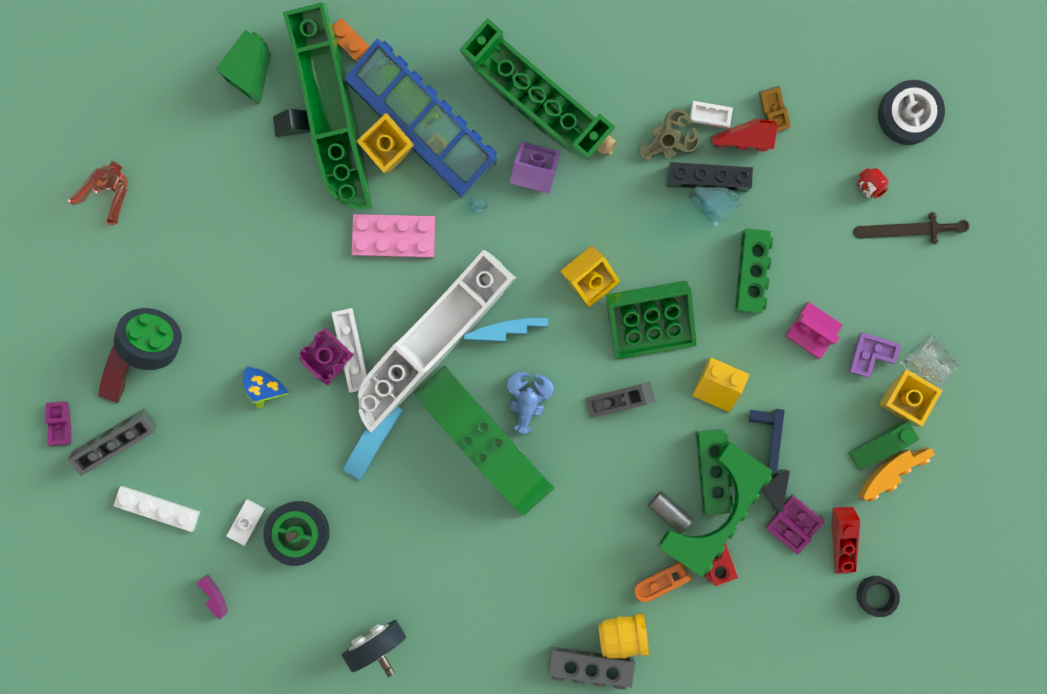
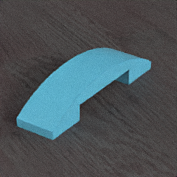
(369, 446)

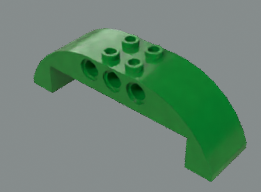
(534, 93)
(483, 441)

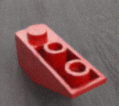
(753, 133)
(845, 539)

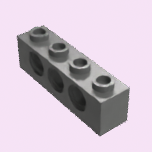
(112, 442)
(582, 659)

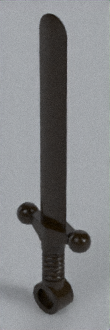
(927, 228)

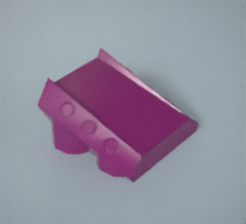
(325, 356)

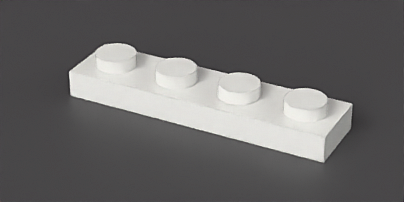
(348, 335)
(157, 508)

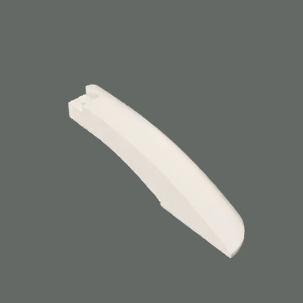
(432, 338)

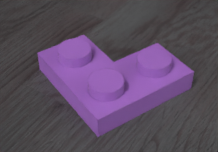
(868, 350)

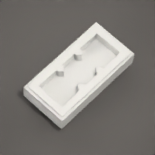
(711, 114)
(246, 522)

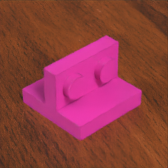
(814, 330)

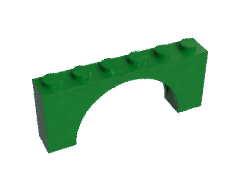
(748, 478)

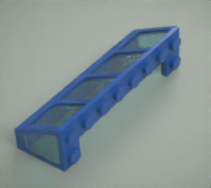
(428, 123)

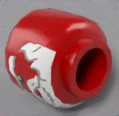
(873, 183)

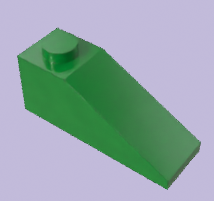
(884, 445)

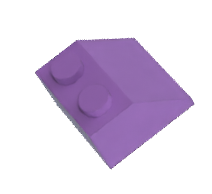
(535, 167)

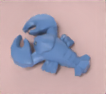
(527, 400)

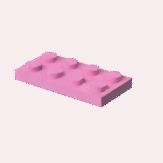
(393, 236)

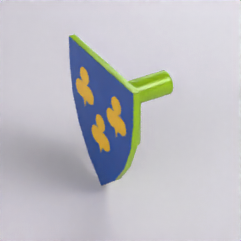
(261, 386)

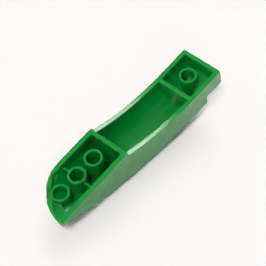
(328, 105)

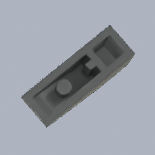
(620, 399)

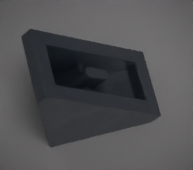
(291, 122)
(776, 489)

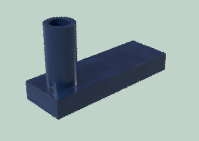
(775, 419)

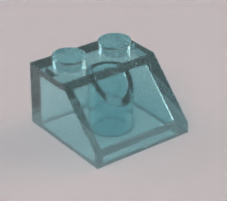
(715, 202)

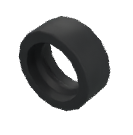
(893, 601)

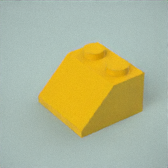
(385, 143)
(590, 276)
(720, 384)
(910, 398)

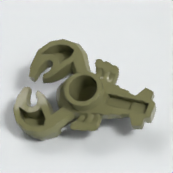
(671, 137)

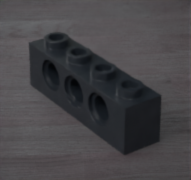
(704, 175)

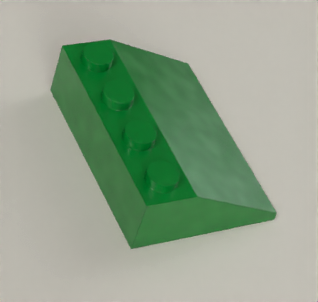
(651, 319)

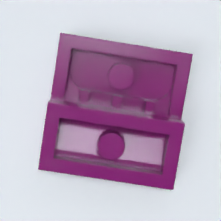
(795, 524)

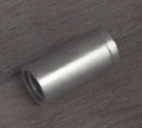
(670, 512)

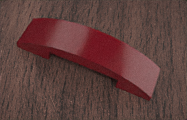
(113, 377)

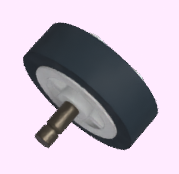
(911, 112)
(374, 647)

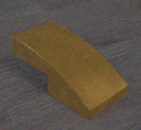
(774, 108)

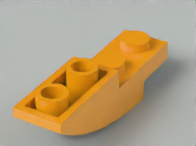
(887, 476)

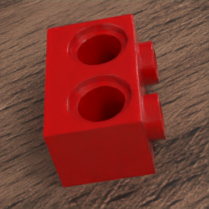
(724, 561)

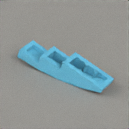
(498, 331)

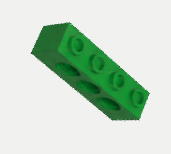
(744, 302)
(724, 502)

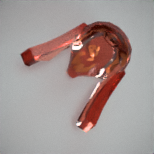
(103, 178)

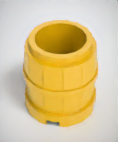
(624, 637)

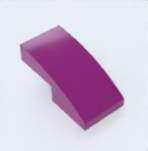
(59, 424)
(216, 603)

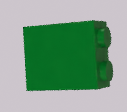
(247, 65)

